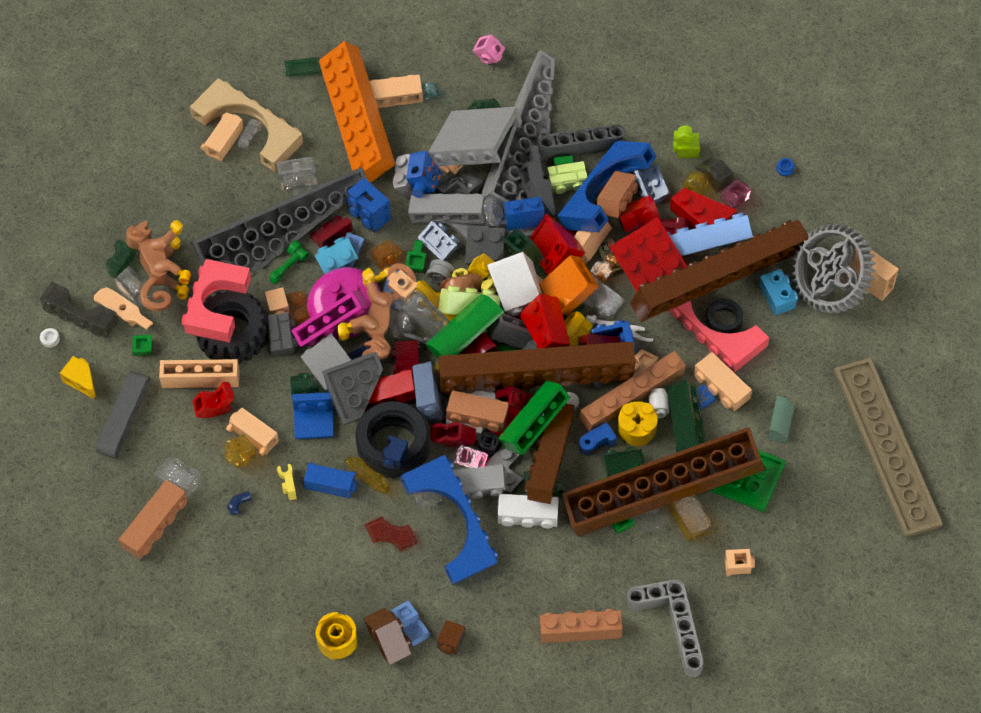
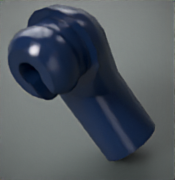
(236, 501)

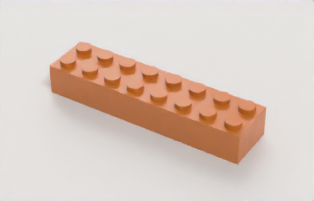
(356, 111)

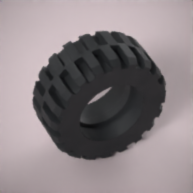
(244, 344)

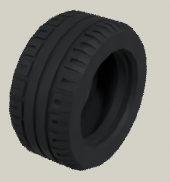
(386, 415)

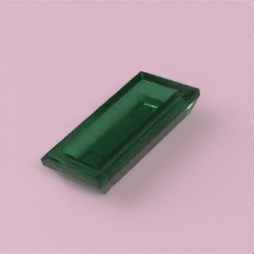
(302, 66)

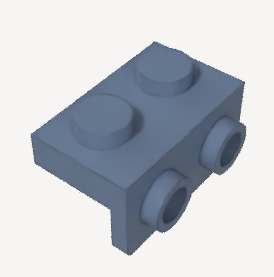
(652, 183)

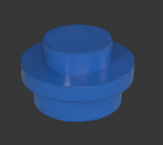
(785, 167)

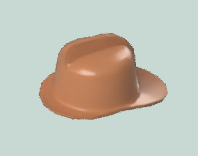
(464, 281)

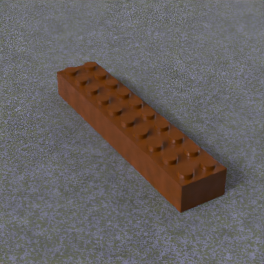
(718, 270)
(535, 366)
(663, 481)

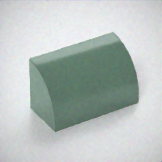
(781, 420)

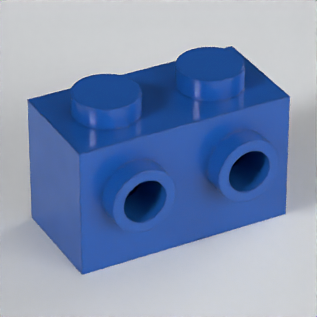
(523, 213)

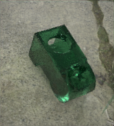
(120, 259)

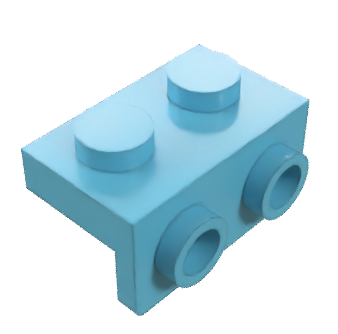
(336, 255)

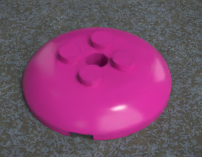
(335, 286)

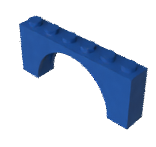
(623, 156)
(440, 479)

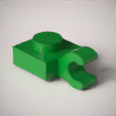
(416, 259)

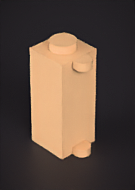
(223, 136)
(591, 241)
(255, 430)

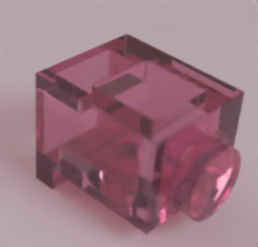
(735, 194)
(464, 453)

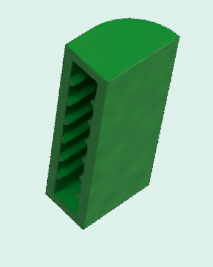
(465, 327)

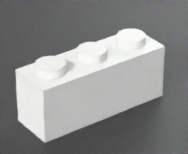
(520, 511)

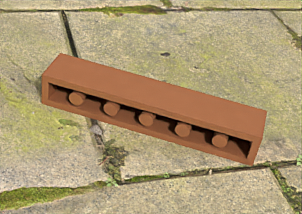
(632, 390)

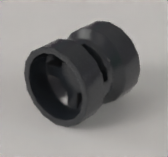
(488, 447)

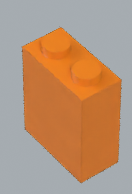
(569, 283)

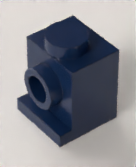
(395, 453)

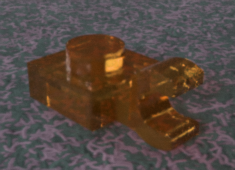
(602, 271)

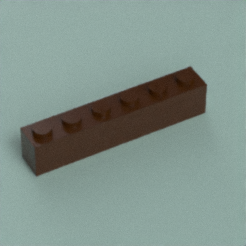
(549, 456)

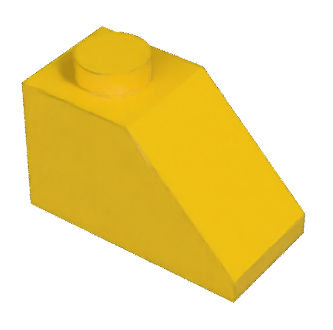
(78, 375)

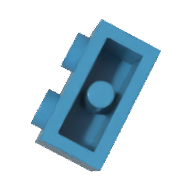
(778, 292)

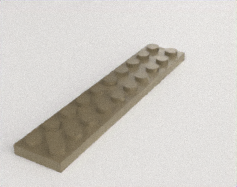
(888, 448)

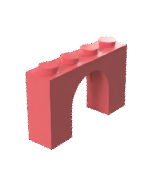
(214, 277)

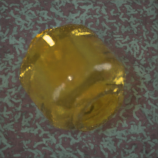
(696, 182)

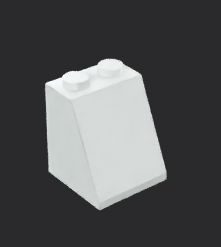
(515, 282)

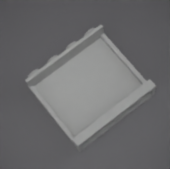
(473, 136)

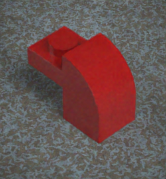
(215, 403)

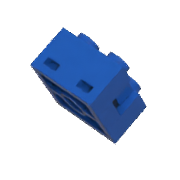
(369, 205)

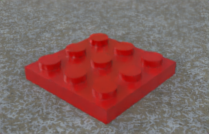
(647, 254)

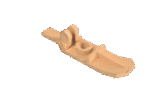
(114, 301)

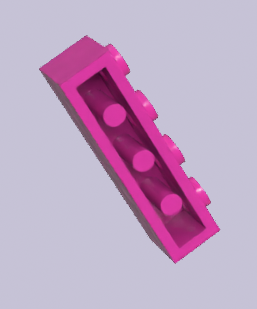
(327, 320)

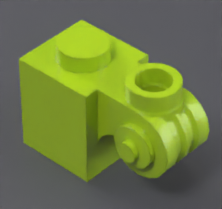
(686, 143)

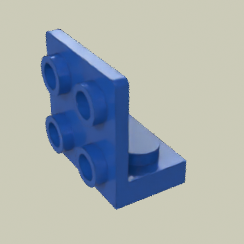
(619, 328)
(313, 415)

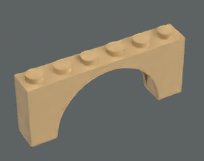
(222, 98)

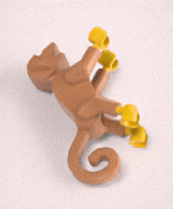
(155, 261)
(377, 320)

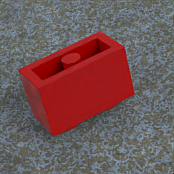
(638, 213)

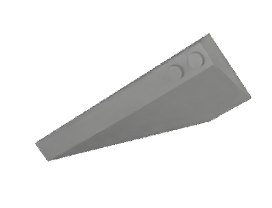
(534, 108)

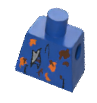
(422, 174)

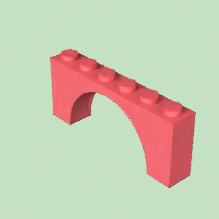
(733, 348)

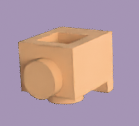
(402, 291)
(742, 556)

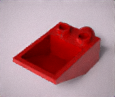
(554, 244)

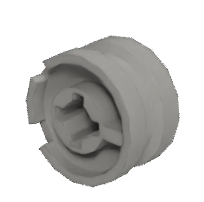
(439, 271)

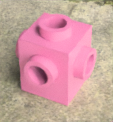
(489, 49)

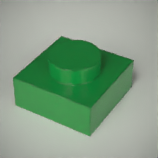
(562, 160)
(142, 345)

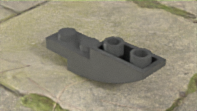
(533, 181)

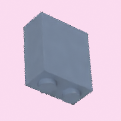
(428, 394)

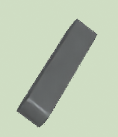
(580, 141)
(123, 414)

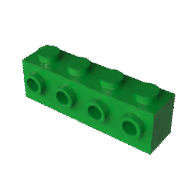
(534, 417)

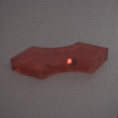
(399, 536)

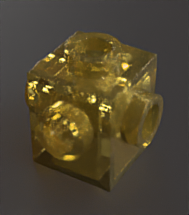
(239, 451)

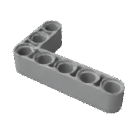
(678, 618)

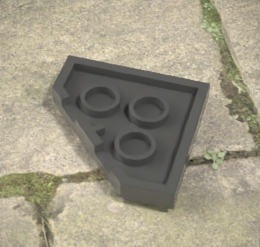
(353, 385)

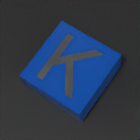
(705, 397)

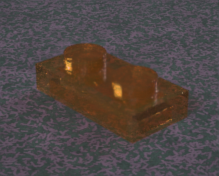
(298, 307)

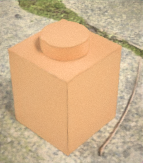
(277, 301)

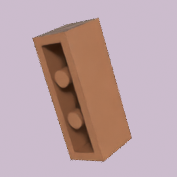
(617, 193)
(477, 411)

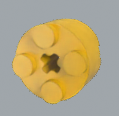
(637, 423)
(336, 646)

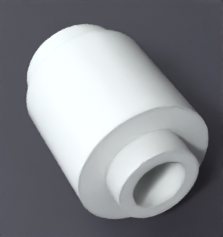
(659, 400)

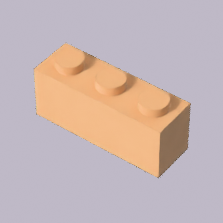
(397, 91)
(722, 382)

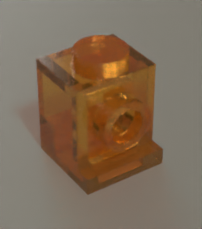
(385, 254)

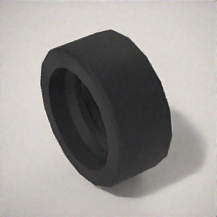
(725, 304)

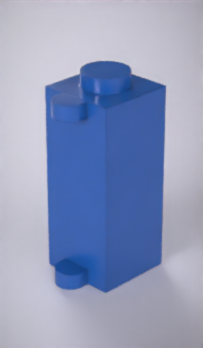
(330, 480)

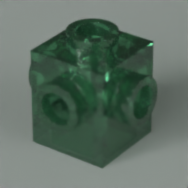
(303, 384)

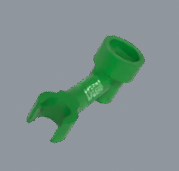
(297, 253)

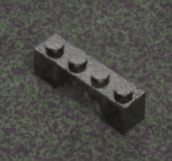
(97, 320)

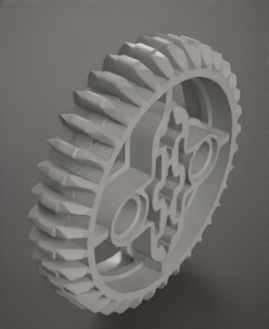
(833, 268)

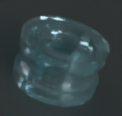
(430, 90)

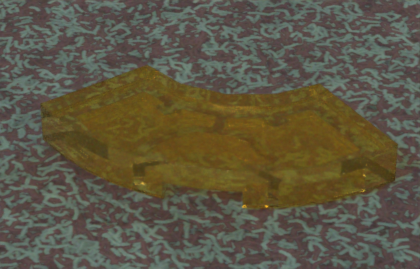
(367, 475)

